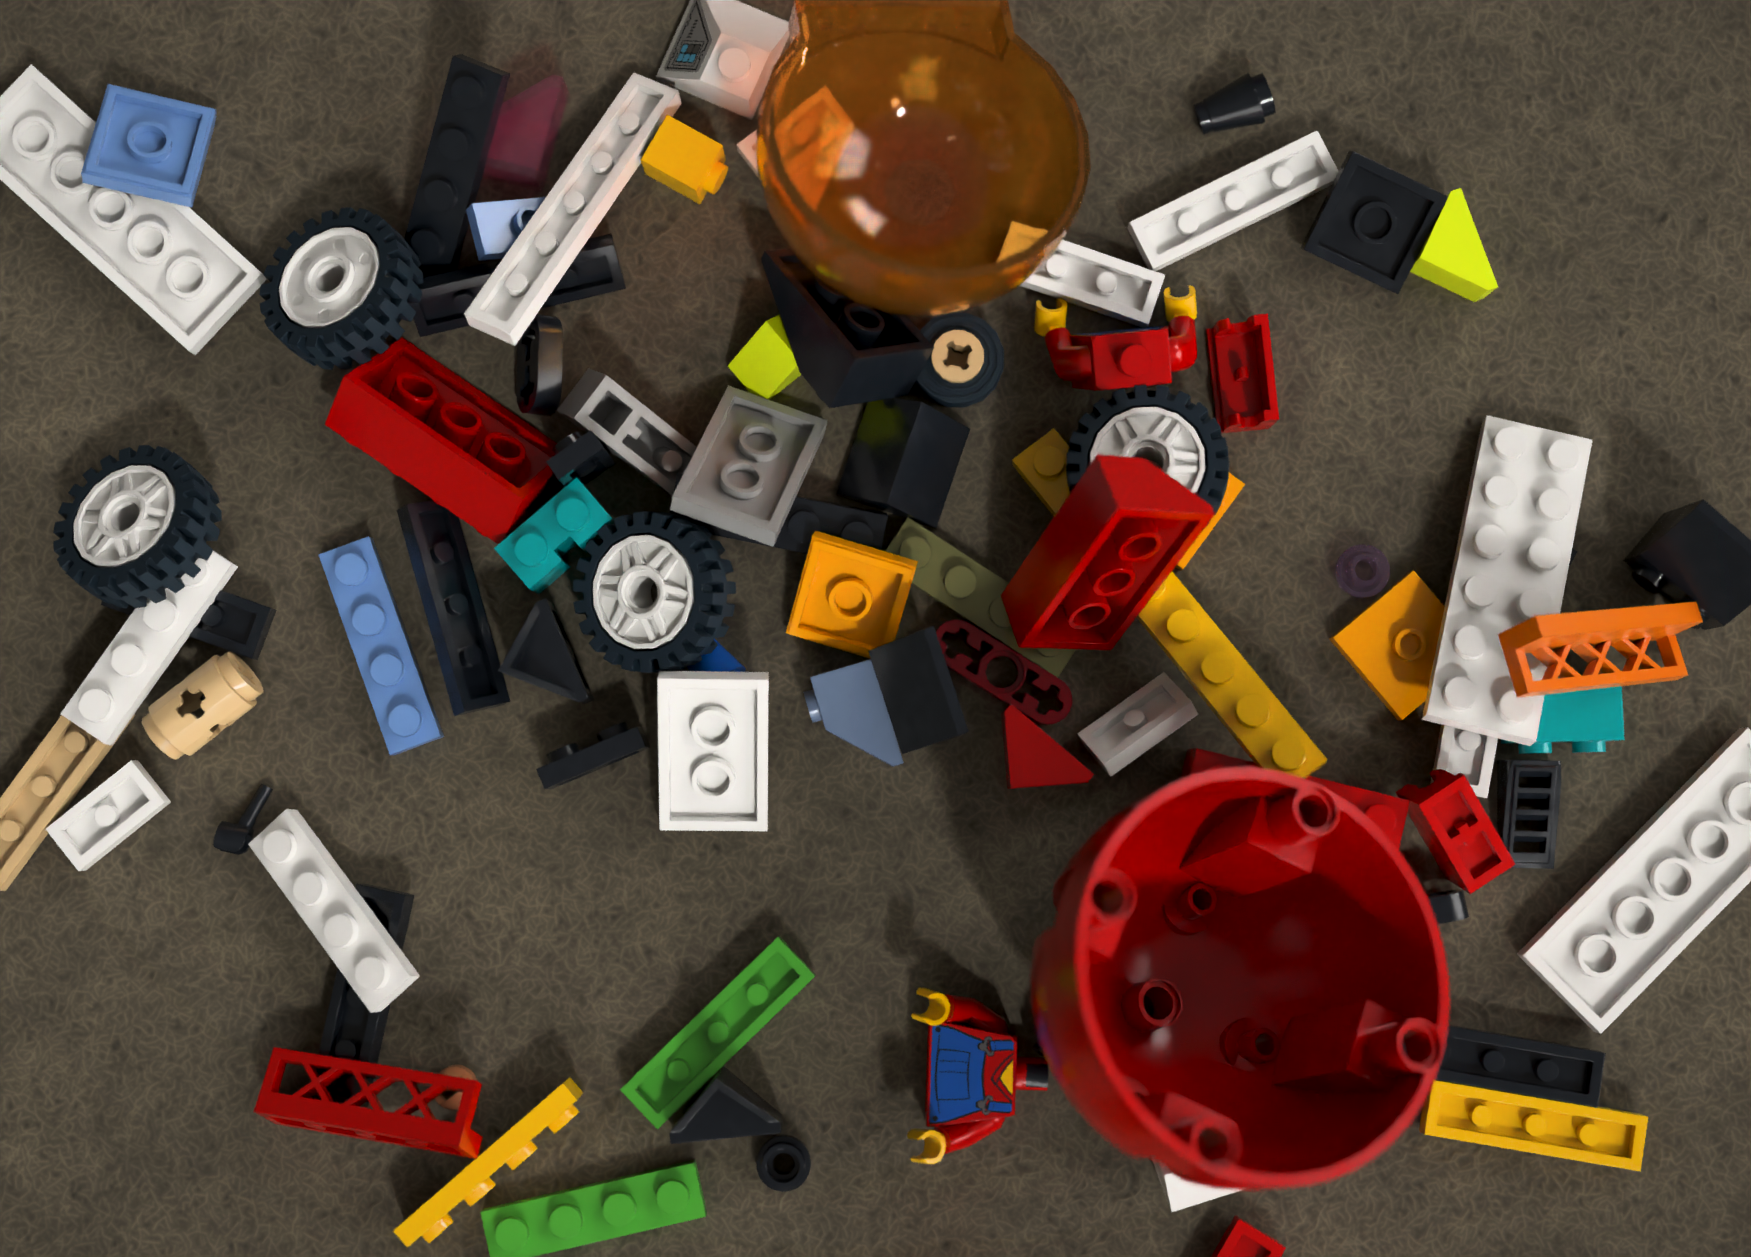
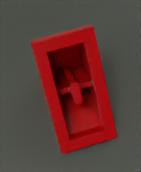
(1035, 757)

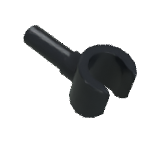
(236, 837)

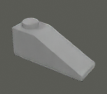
(628, 429)

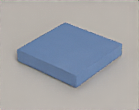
(149, 145)

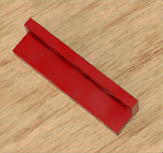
(367, 1123)

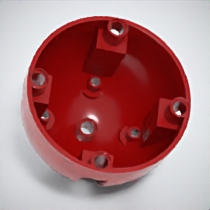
(1274, 975)

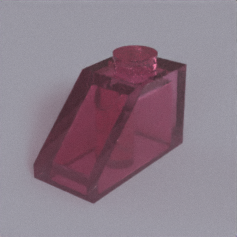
(527, 135)

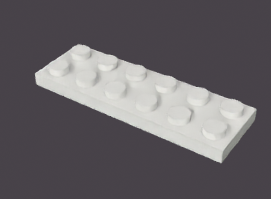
(144, 245)
(1505, 571)
(1652, 892)

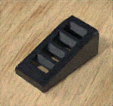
(1507, 813)

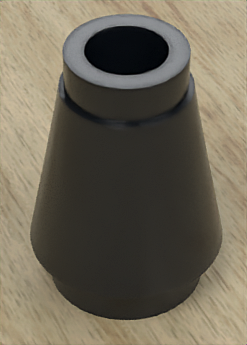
(1236, 105)

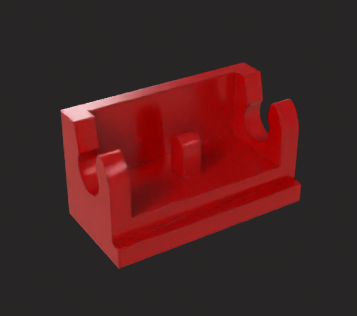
(1242, 374)
(1457, 830)

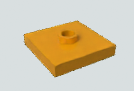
(850, 595)
(1395, 643)

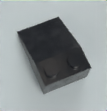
(840, 345)

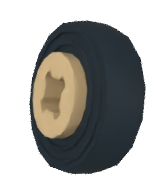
(984, 360)

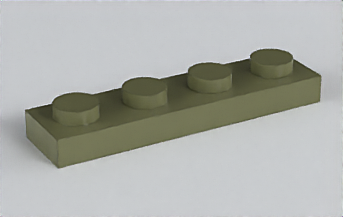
(967, 590)

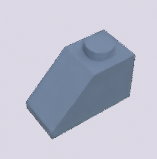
(854, 710)

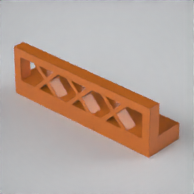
(1590, 637)

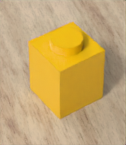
(685, 160)

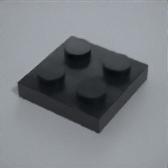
(1374, 222)

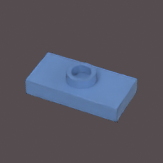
(498, 224)

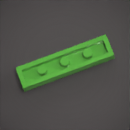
(717, 1032)
(595, 1212)

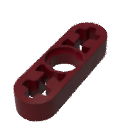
(1041, 683)

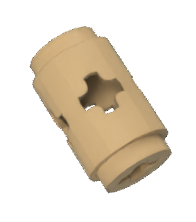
(229, 694)

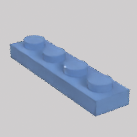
(381, 645)

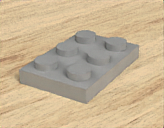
(749, 466)

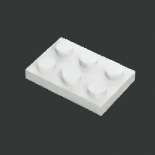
(713, 750)

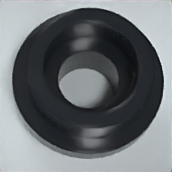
(783, 1180)

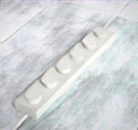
(572, 210)

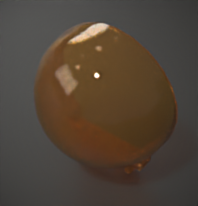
(919, 152)

